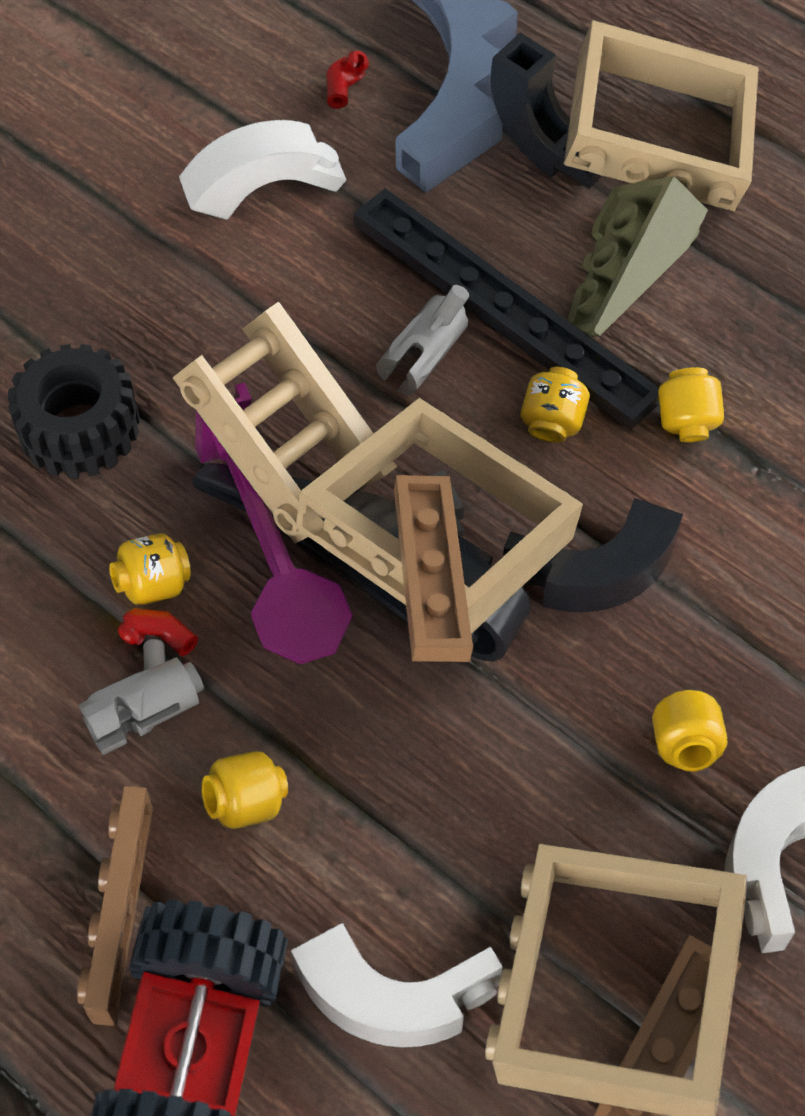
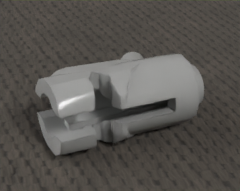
(433, 332)
(141, 699)

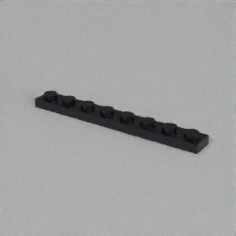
(508, 307)

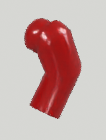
(343, 75)
(157, 623)

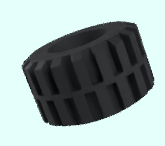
(67, 380)

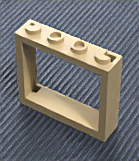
(674, 69)
(378, 553)
(601, 1081)

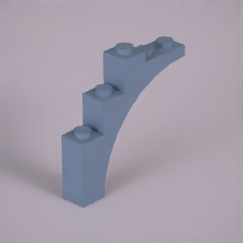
(463, 115)

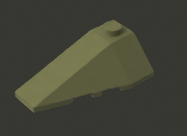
(637, 239)

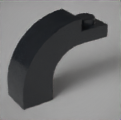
(530, 108)
(614, 571)

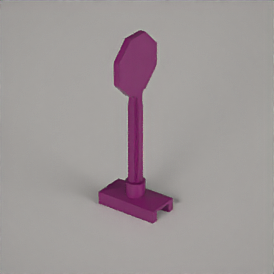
(297, 610)

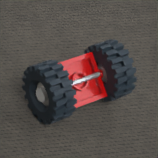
(193, 1010)

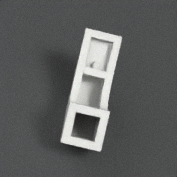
(254, 157)
(766, 829)
(385, 1008)

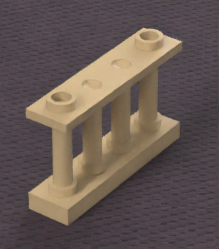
(301, 379)

